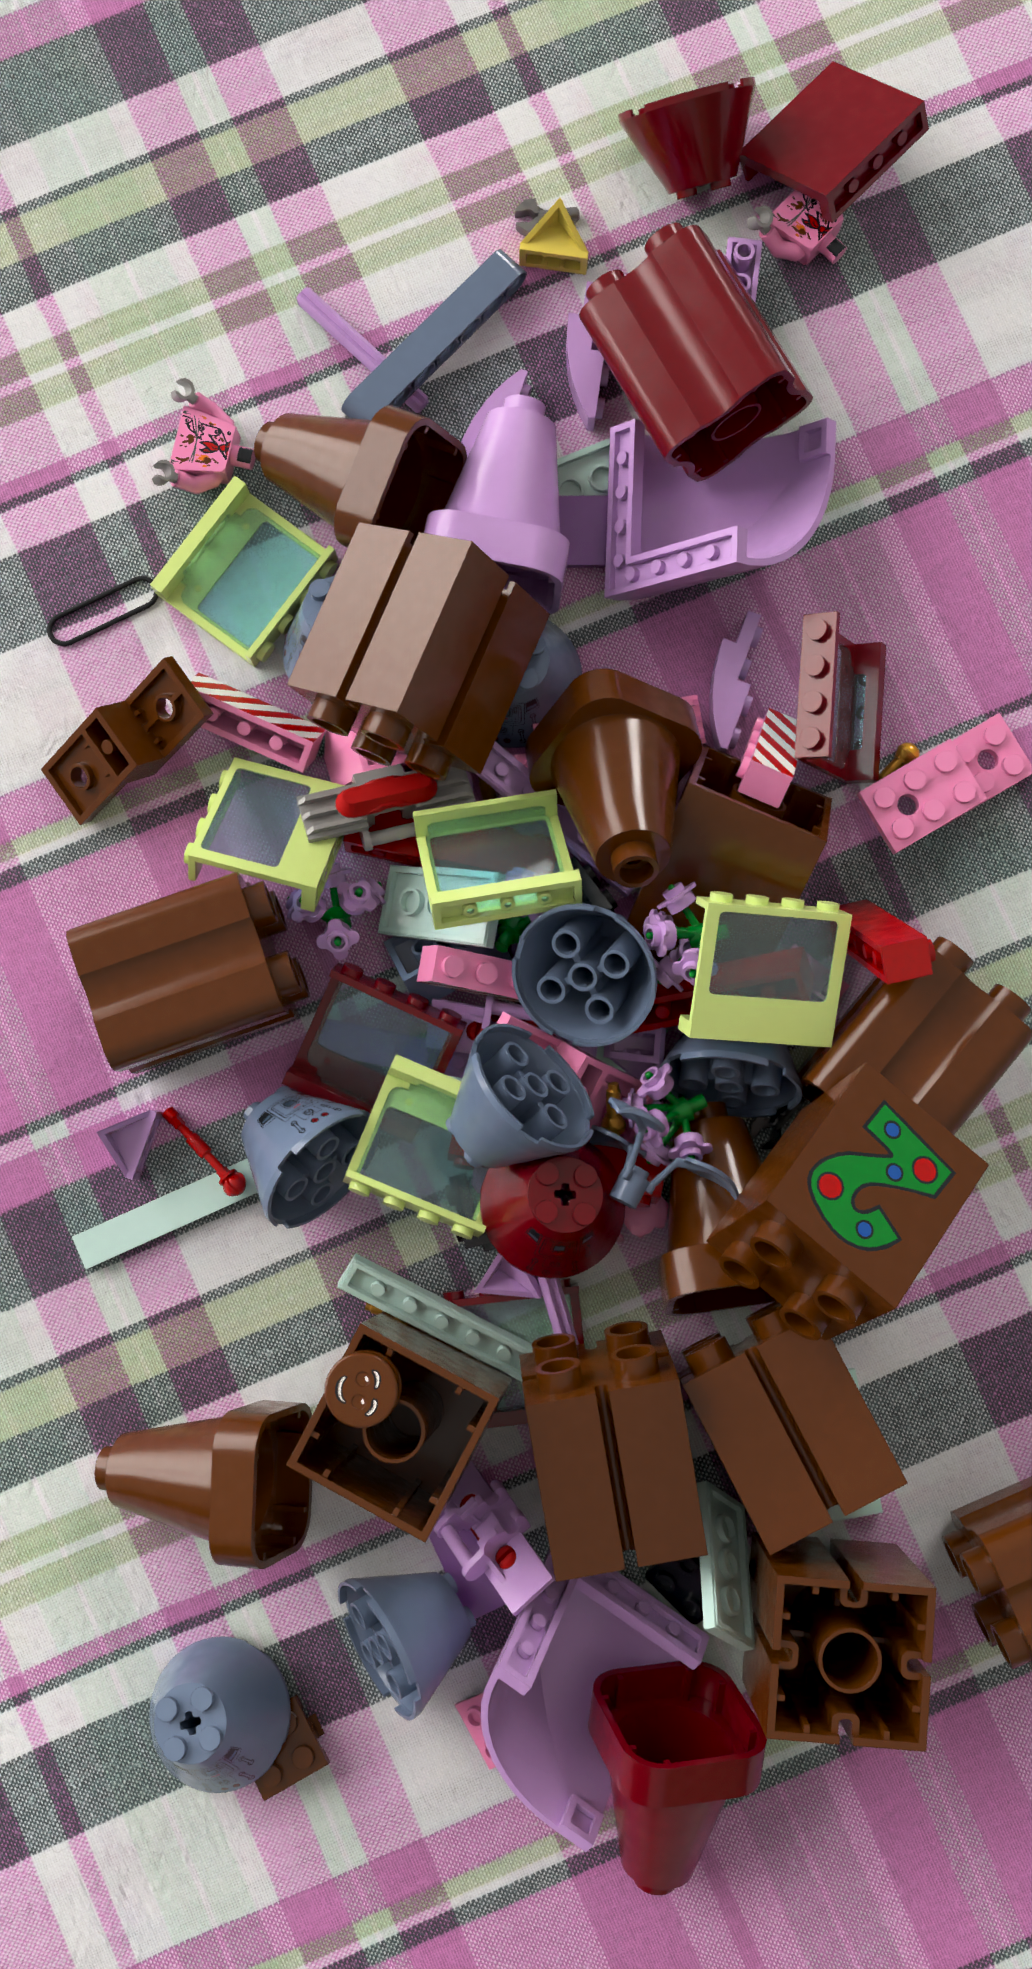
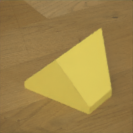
(554, 243)

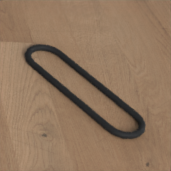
(94, 599)

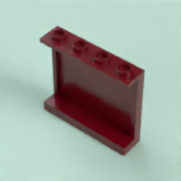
(836, 138)

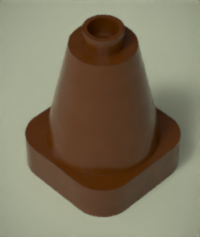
(363, 469)
(616, 767)
(691, 1269)
(218, 1481)

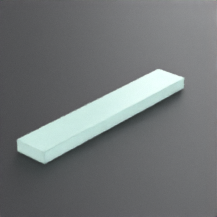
(159, 1217)
(434, 1315)

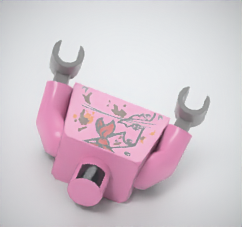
(798, 230)
(203, 447)

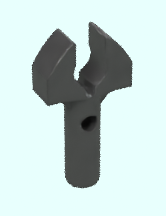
(530, 208)

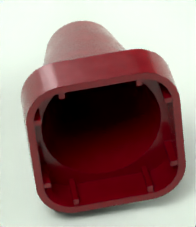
(673, 1756)

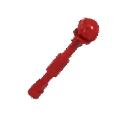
(231, 1180)

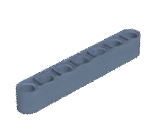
(437, 337)

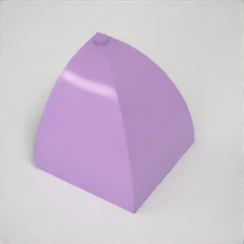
(685, 532)
(543, 1688)

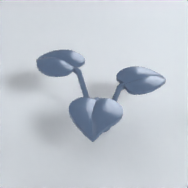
(632, 1179)

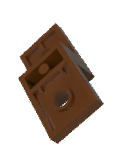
(126, 740)

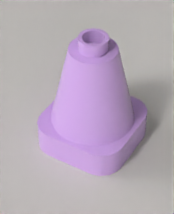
(511, 499)

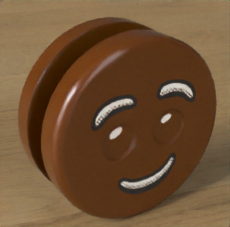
(363, 1388)

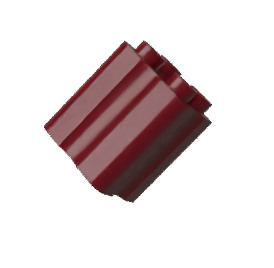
(693, 352)

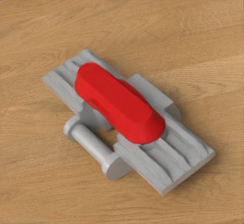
(376, 792)

